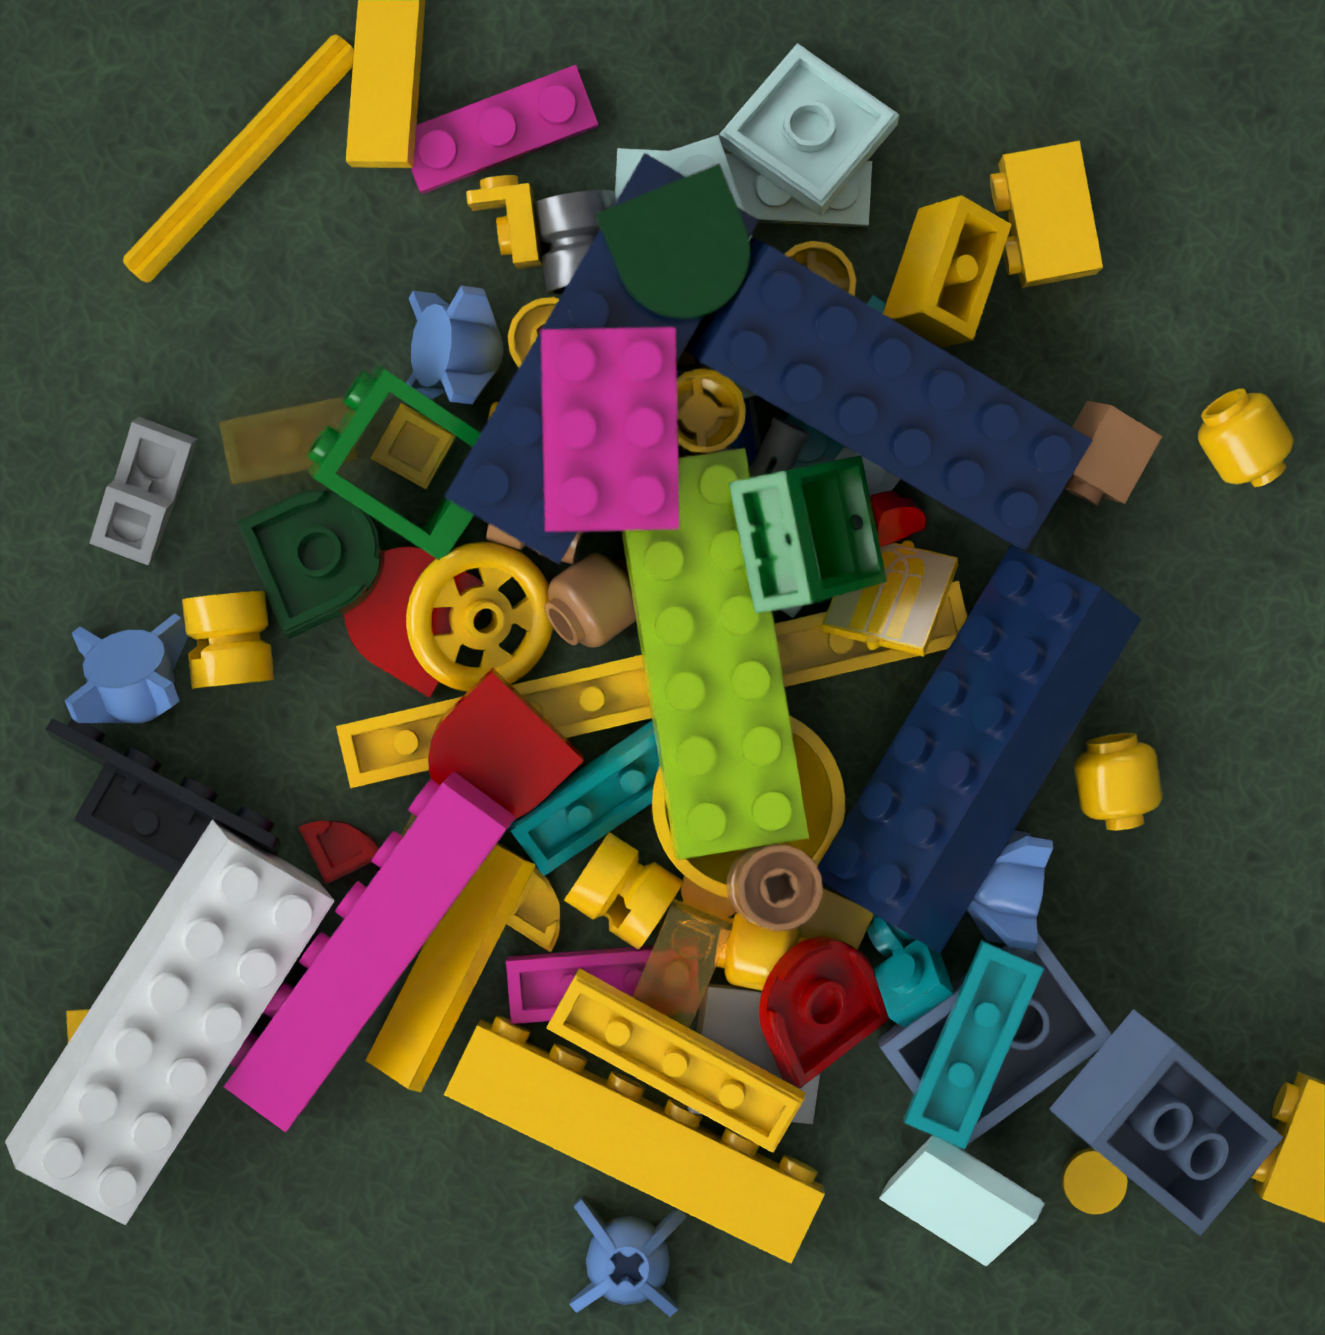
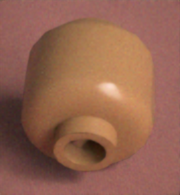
(591, 601)

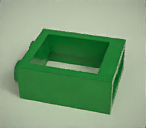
(334, 445)
(786, 570)

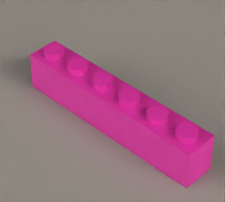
(369, 949)

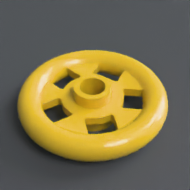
(438, 589)

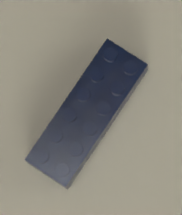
(890, 396)
(506, 465)
(977, 746)

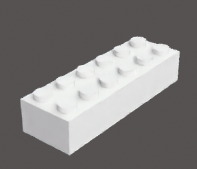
(168, 1023)

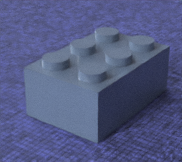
(1050, 1041)
(1166, 1122)

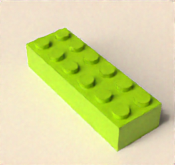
(713, 674)

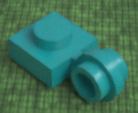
(910, 979)

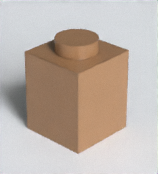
(1114, 456)

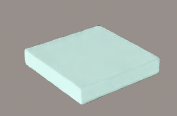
(808, 129)
(961, 1200)

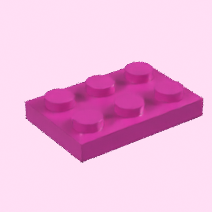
(610, 429)

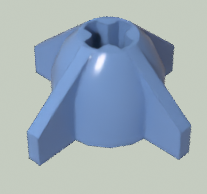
(454, 345)
(128, 674)
(1012, 892)
(627, 1259)

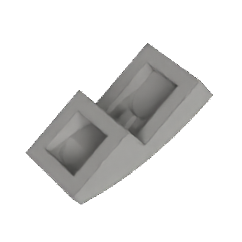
(143, 490)

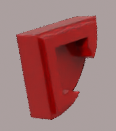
(896, 517)
(338, 847)

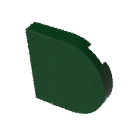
(679, 245)
(314, 557)

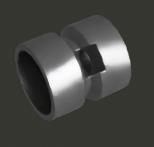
(569, 228)

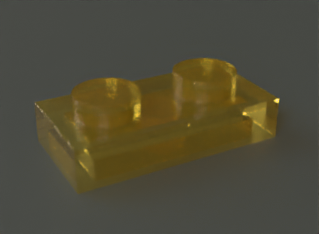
(278, 440)
(682, 962)

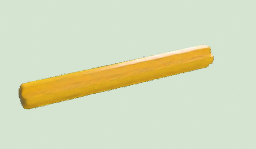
(240, 159)

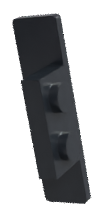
(147, 810)

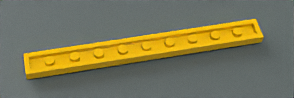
(615, 694)

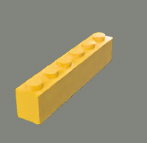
(636, 1139)

